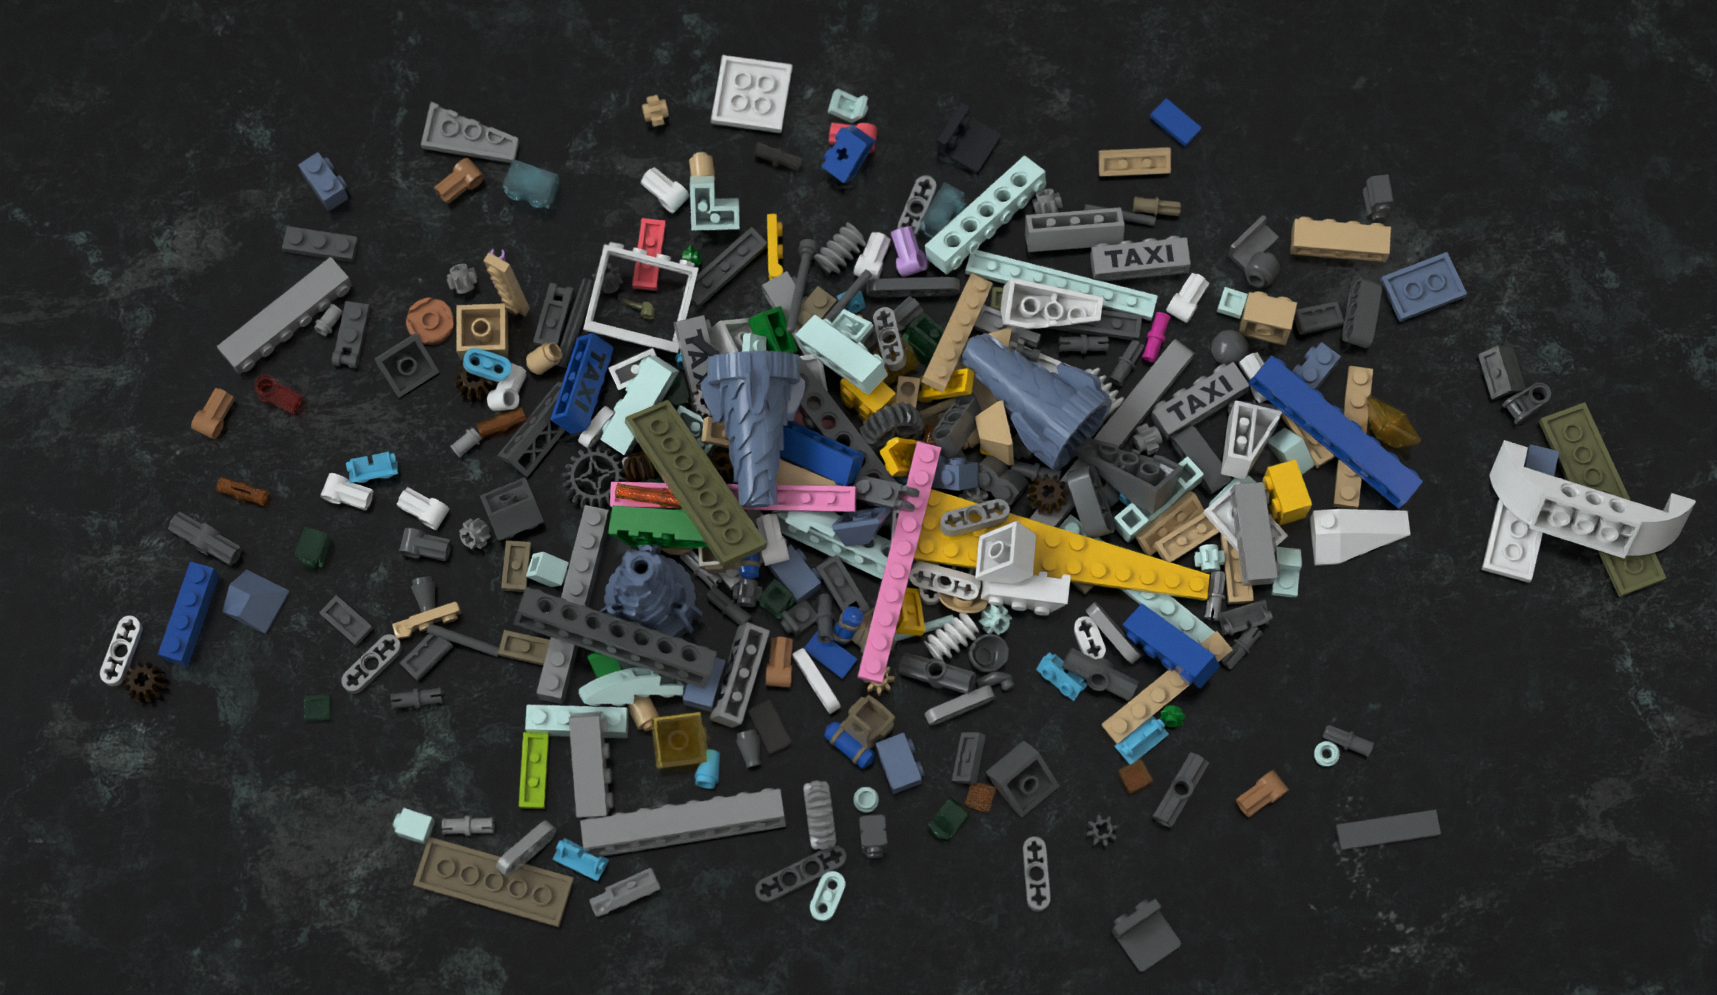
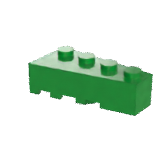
(654, 526)

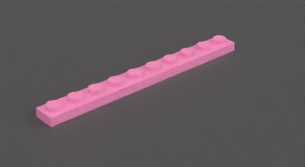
(789, 498)
(898, 565)

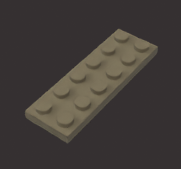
(474, 879)

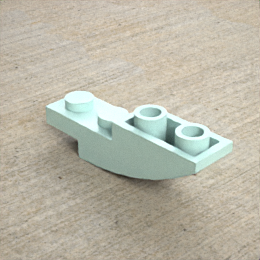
(621, 686)

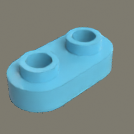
(487, 363)

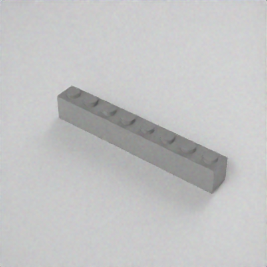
(578, 590)
(683, 823)

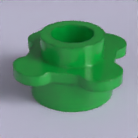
(692, 255)
(1172, 716)

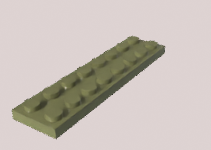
(1588, 463)
(695, 483)

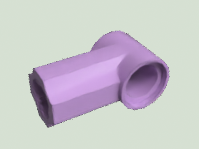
(910, 258)

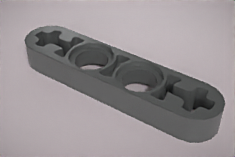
(913, 287)
(799, 871)

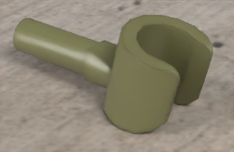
(646, 308)

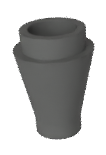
(424, 592)
(750, 747)

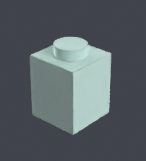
(547, 569)
(413, 826)

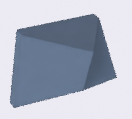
(860, 526)
(254, 601)

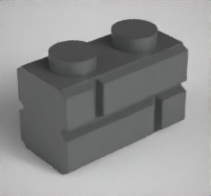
(873, 835)

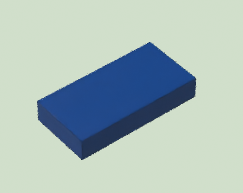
(1175, 122)
(831, 656)

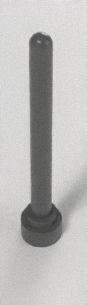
(807, 250)

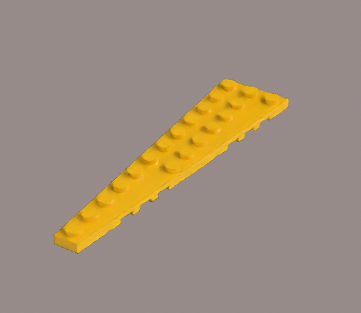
(1059, 554)

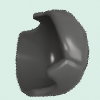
(1229, 347)
(988, 653)

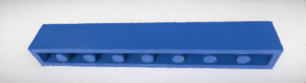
(1335, 431)

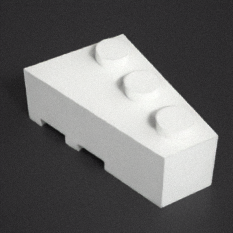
(1246, 436)
(1035, 593)

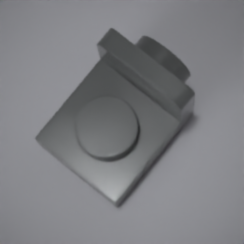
(798, 618)

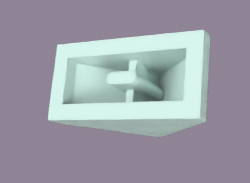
(854, 326)
(1290, 446)

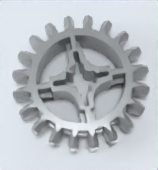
(819, 815)

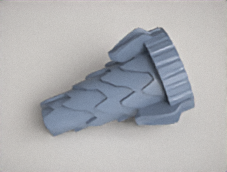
(755, 400)
(1047, 408)
(657, 599)

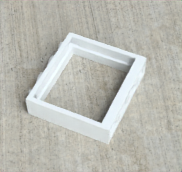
(640, 256)

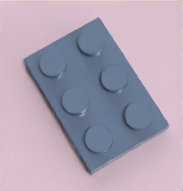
(1423, 286)

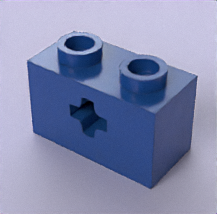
(857, 145)

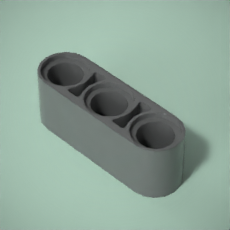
(1362, 312)
(956, 425)
(1191, 444)
(1090, 501)

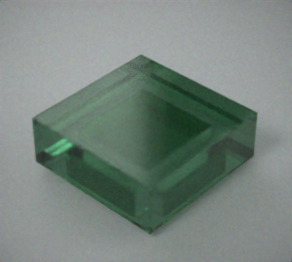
(317, 708)

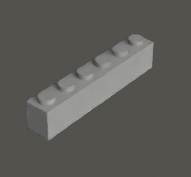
(285, 316)

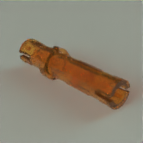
(646, 495)

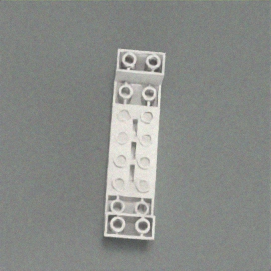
(1582, 512)

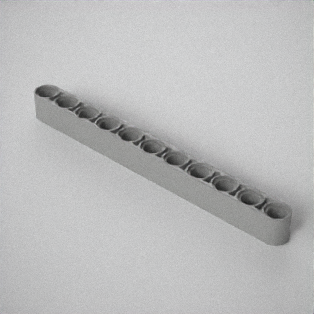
(1130, 414)

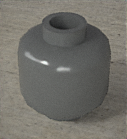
(1262, 269)

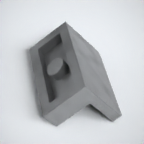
(1254, 240)
(1501, 371)

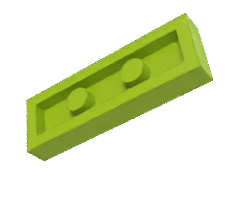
(534, 770)

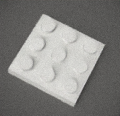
(751, 94)

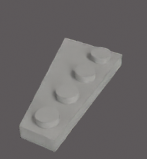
(458, 135)

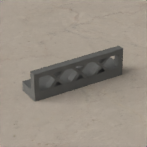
(529, 431)

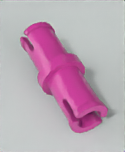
(1156, 337)

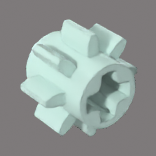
(1209, 558)
(995, 619)

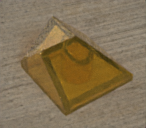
(1390, 424)
(678, 739)

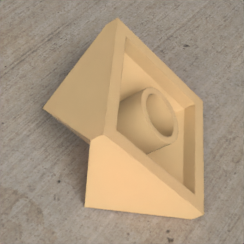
(995, 433)

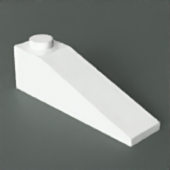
(1041, 306)

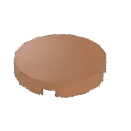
(430, 320)

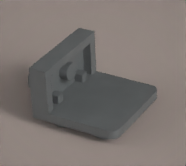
(1145, 935)

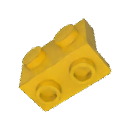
(899, 456)
(911, 614)

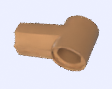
(464, 177)
(210, 419)
(779, 667)
(1266, 790)

